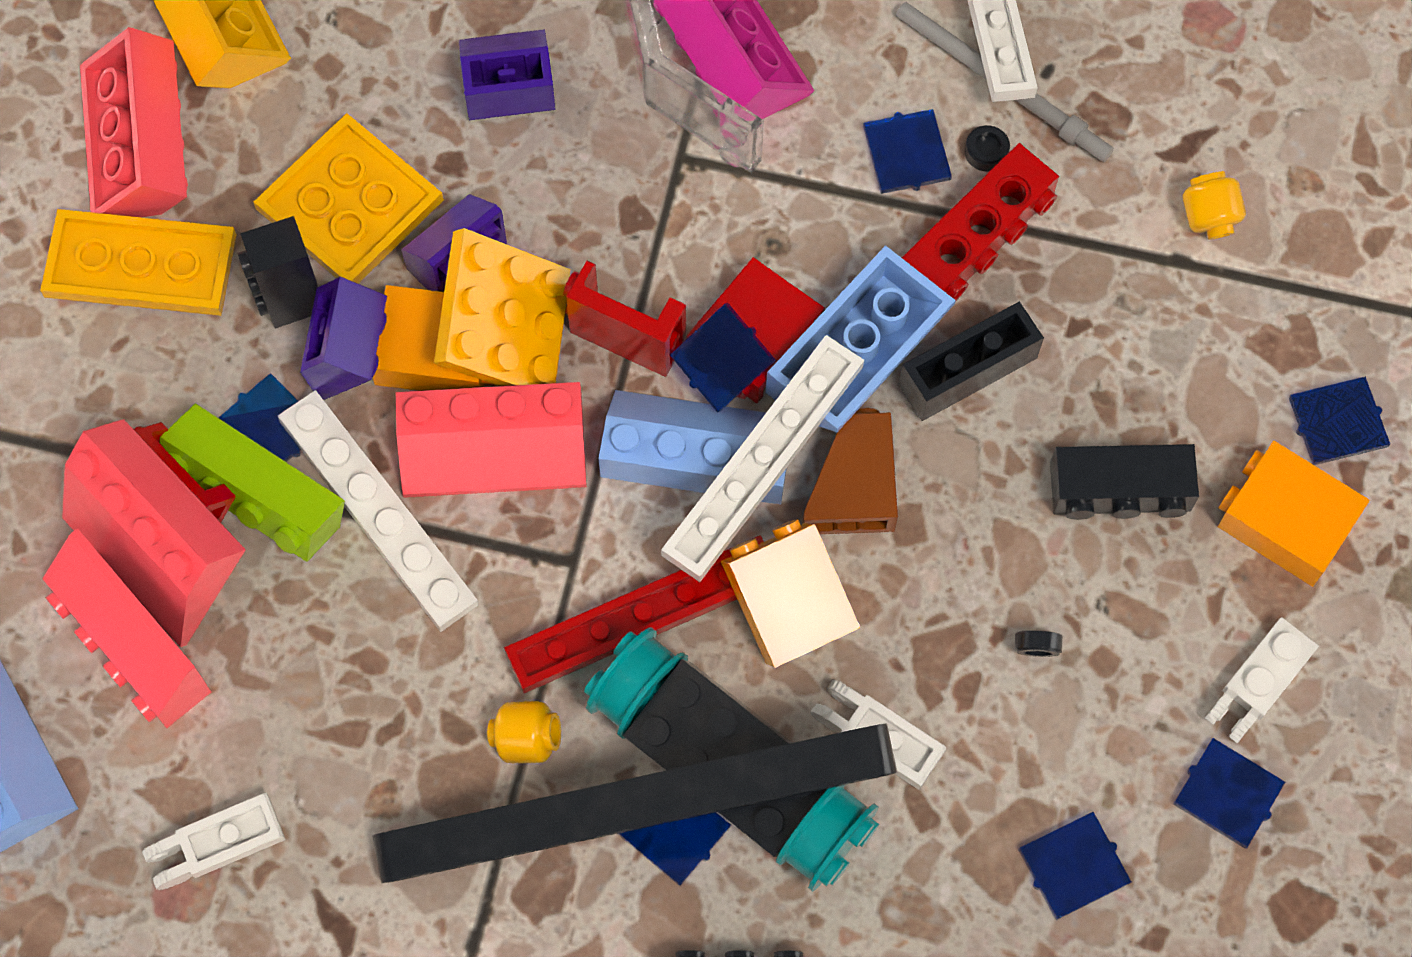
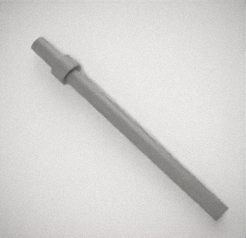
(1071, 128)

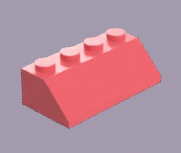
(133, 126)
(490, 439)
(123, 631)

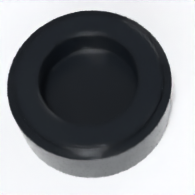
(986, 147)
(1038, 643)

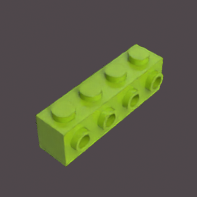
(267, 490)

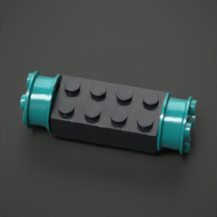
(690, 719)

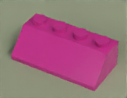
(737, 52)

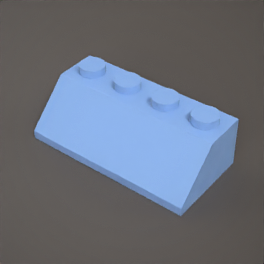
(875, 317)
(674, 442)
(30, 782)

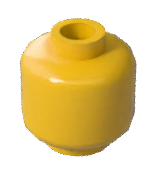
(1214, 204)
(524, 732)

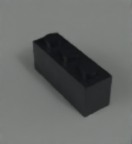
(279, 271)
(970, 361)
(1124, 480)

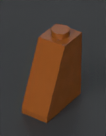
(857, 479)

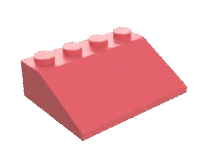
(148, 527)

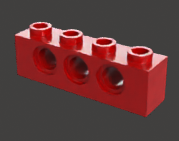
(1017, 176)

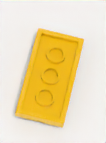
(139, 262)

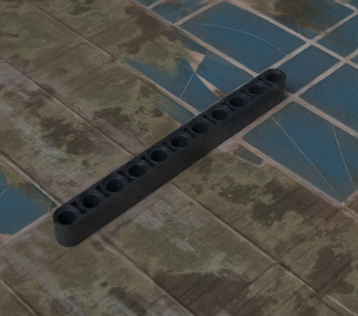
(635, 803)

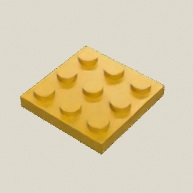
(350, 200)
(501, 312)

